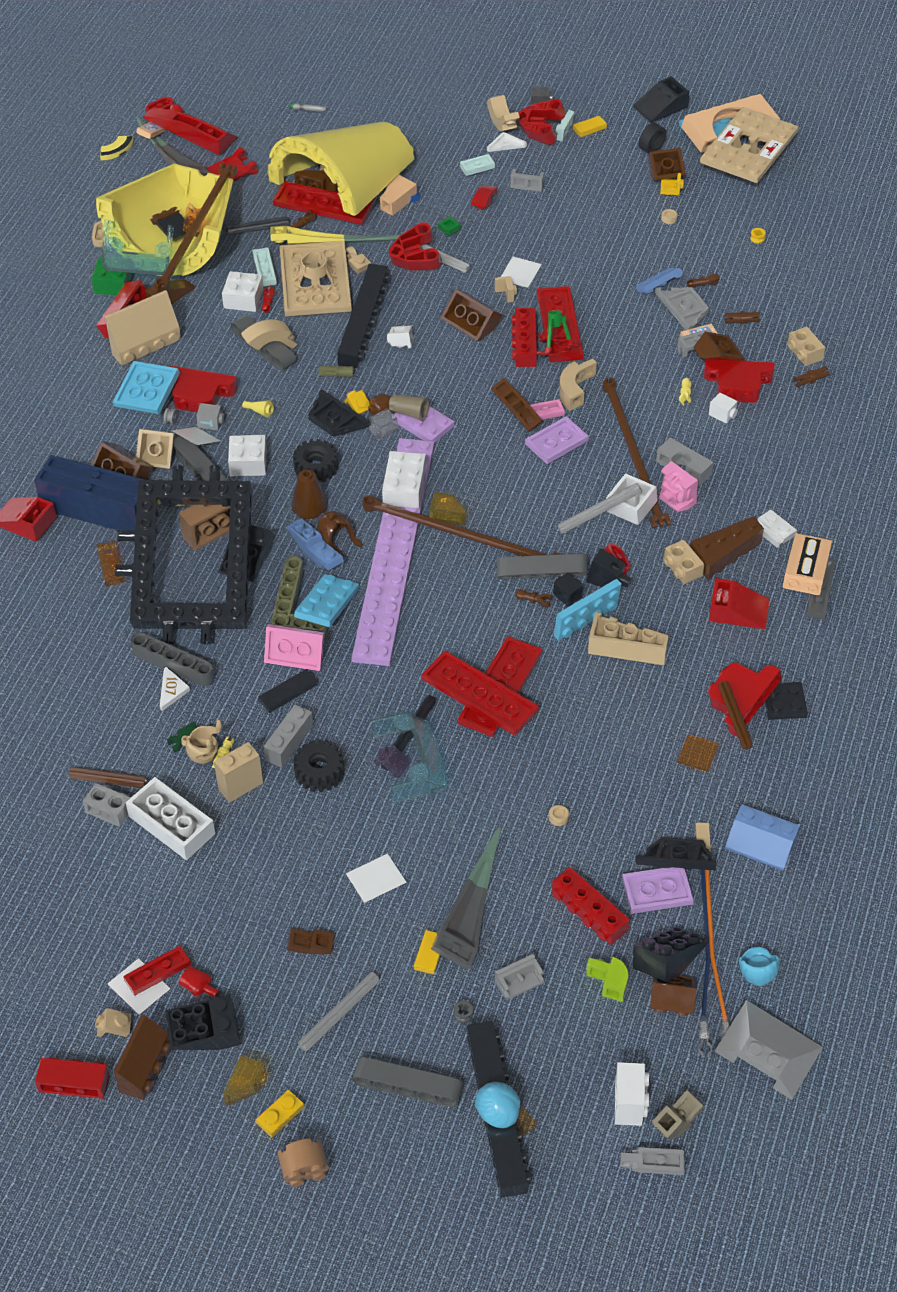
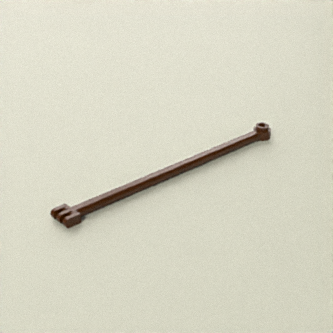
(163, 282)
(610, 388)
(370, 503)

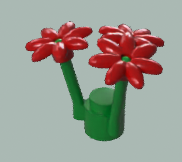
(554, 319)

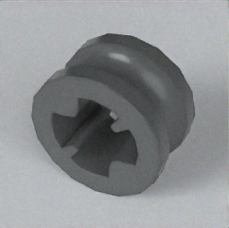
(463, 1005)

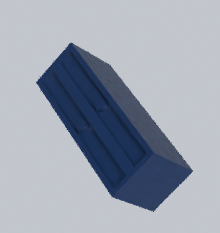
(89, 493)

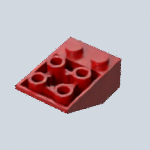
(27, 516)
(738, 605)

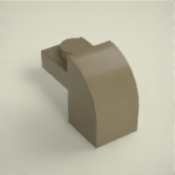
(678, 1119)

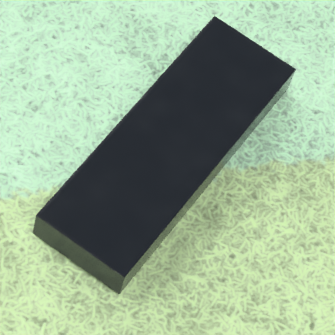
(287, 690)

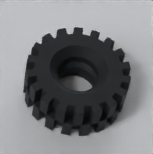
(316, 452)
(319, 777)

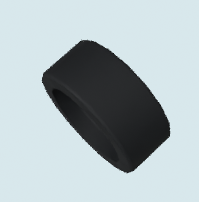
(652, 137)

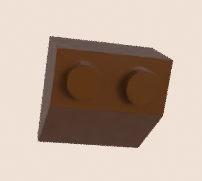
(666, 164)
(717, 347)
(674, 995)

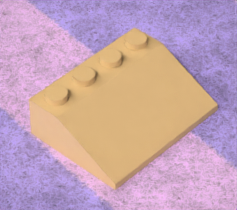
(142, 328)

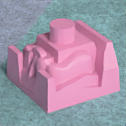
(678, 488)

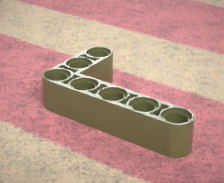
(287, 598)

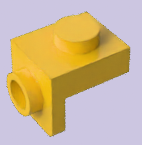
(672, 187)
(357, 401)

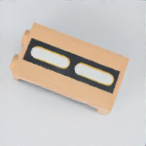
(807, 564)

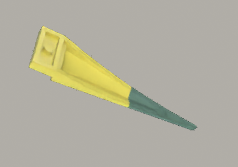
(302, 236)

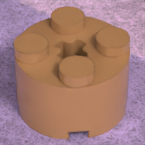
(303, 1161)

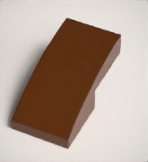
(310, 943)

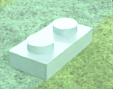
(563, 128)
(477, 165)

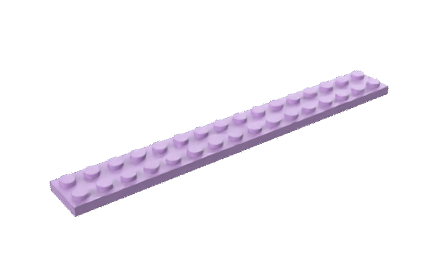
(389, 576)

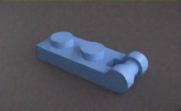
(658, 280)

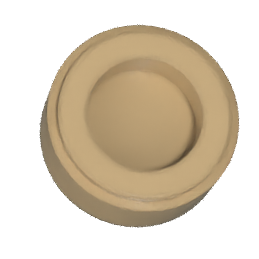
(669, 216)
(558, 815)

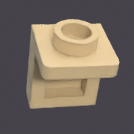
(505, 284)
(113, 1022)

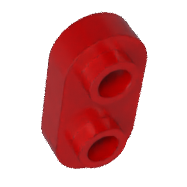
(163, 103)
(617, 552)

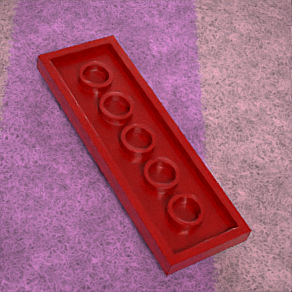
(321, 201)
(560, 299)
(509, 667)
(480, 693)

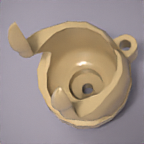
(201, 744)

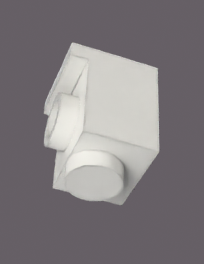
(400, 336)

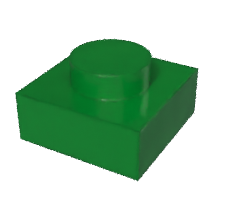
(449, 226)

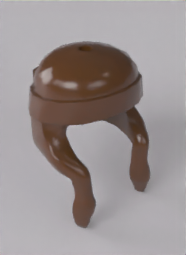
(331, 523)

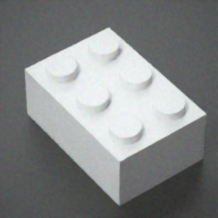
(404, 479)

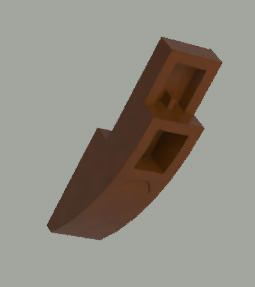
(316, 179)

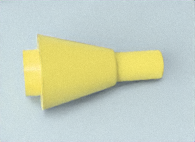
(262, 407)

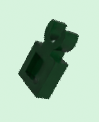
(185, 731)

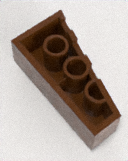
(727, 544)

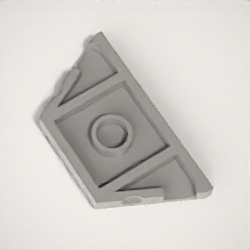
(684, 305)

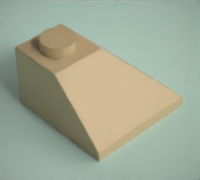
(155, 448)

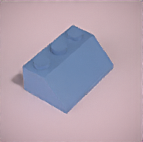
(762, 837)

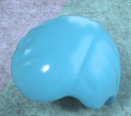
(759, 966)
(498, 1104)

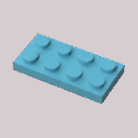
(326, 600)
(583, 611)

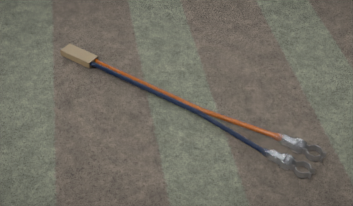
(703, 833)

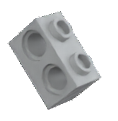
(106, 808)

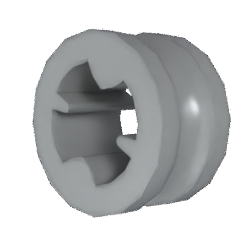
(170, 416)

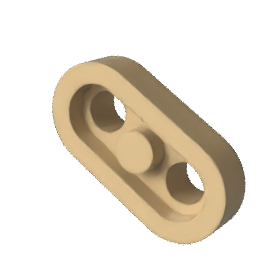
(97, 235)

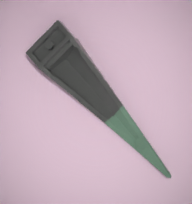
(172, 155)
(460, 930)

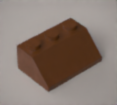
(470, 315)
(118, 460)
(142, 1059)

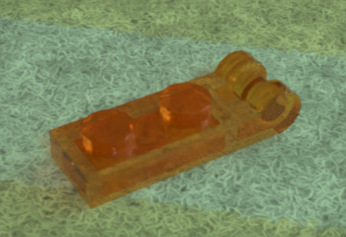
(191, 213)
(108, 563)

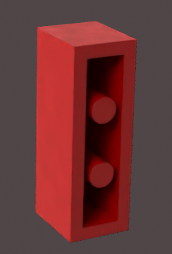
(72, 1077)

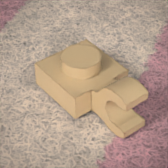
(357, 262)

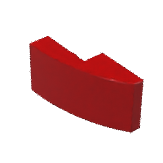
(483, 196)

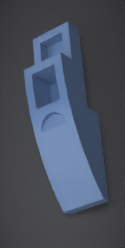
(313, 546)

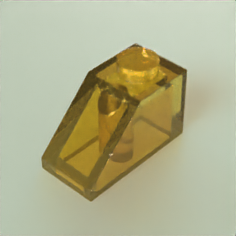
(447, 509)
(245, 1080)

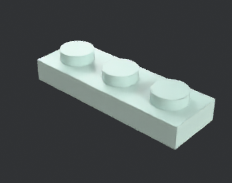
(264, 266)

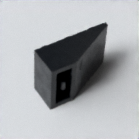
(663, 99)
(260, 547)
(667, 953)
(204, 1025)

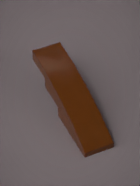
(516, 404)

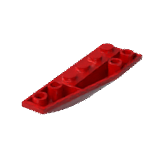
(192, 129)

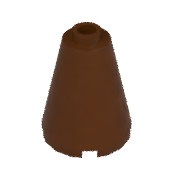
(308, 496)

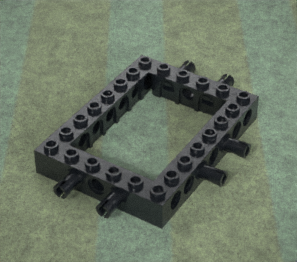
(203, 616)

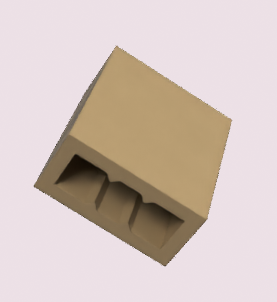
(238, 772)

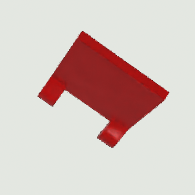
(235, 160)

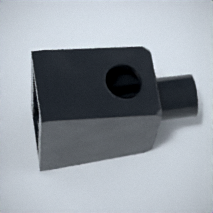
(606, 569)

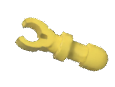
(685, 391)
(224, 749)

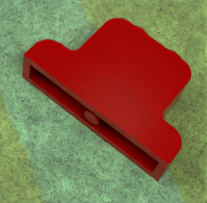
(739, 378)
(201, 387)
(748, 688)

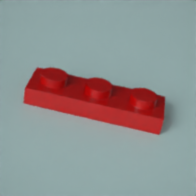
(157, 970)

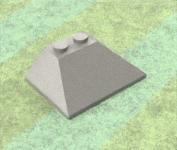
(770, 1048)

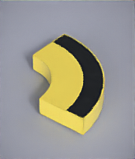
(113, 150)

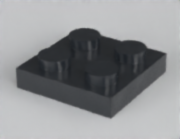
(786, 702)

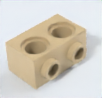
(806, 346)
(683, 562)

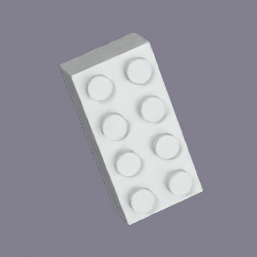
(170, 818)

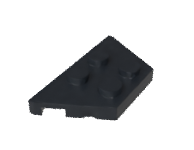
(335, 416)
(678, 854)

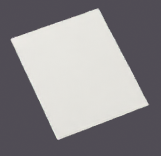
(521, 271)
(196, 435)
(375, 878)
(142, 1000)

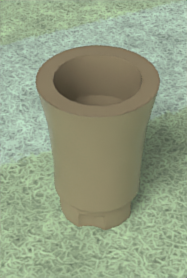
(410, 406)

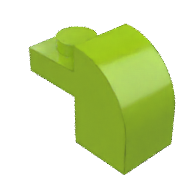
(613, 974)

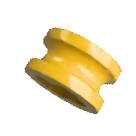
(758, 235)

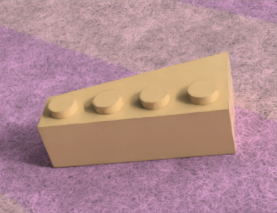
(626, 641)

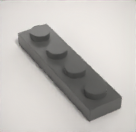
(818, 603)

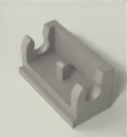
(527, 182)
(687, 342)
(519, 977)

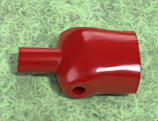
(197, 982)

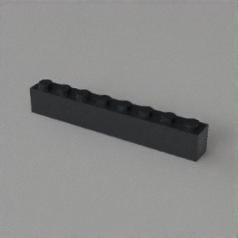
(363, 316)
(503, 1142)

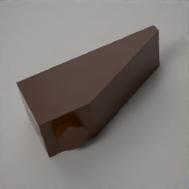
(176, 290)

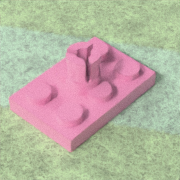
(294, 647)

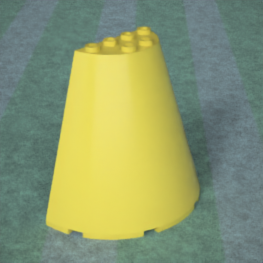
(354, 157)
(173, 186)

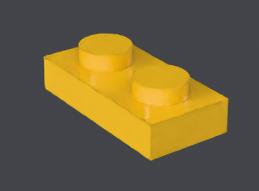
(280, 1113)

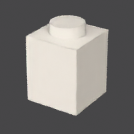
(723, 408)

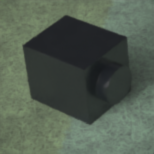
(567, 589)

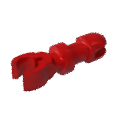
(267, 299)

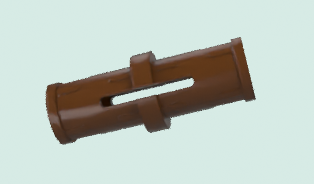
(742, 317)
(811, 376)

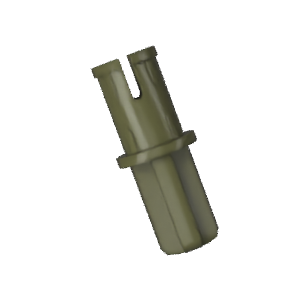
(337, 371)

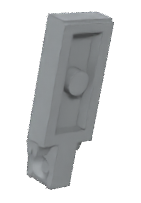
(654, 1161)

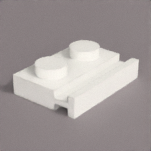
(776, 529)

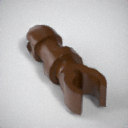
(164, 214)
(302, 221)
(711, 280)
(533, 597)

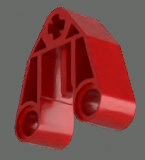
(534, 120)
(408, 253)

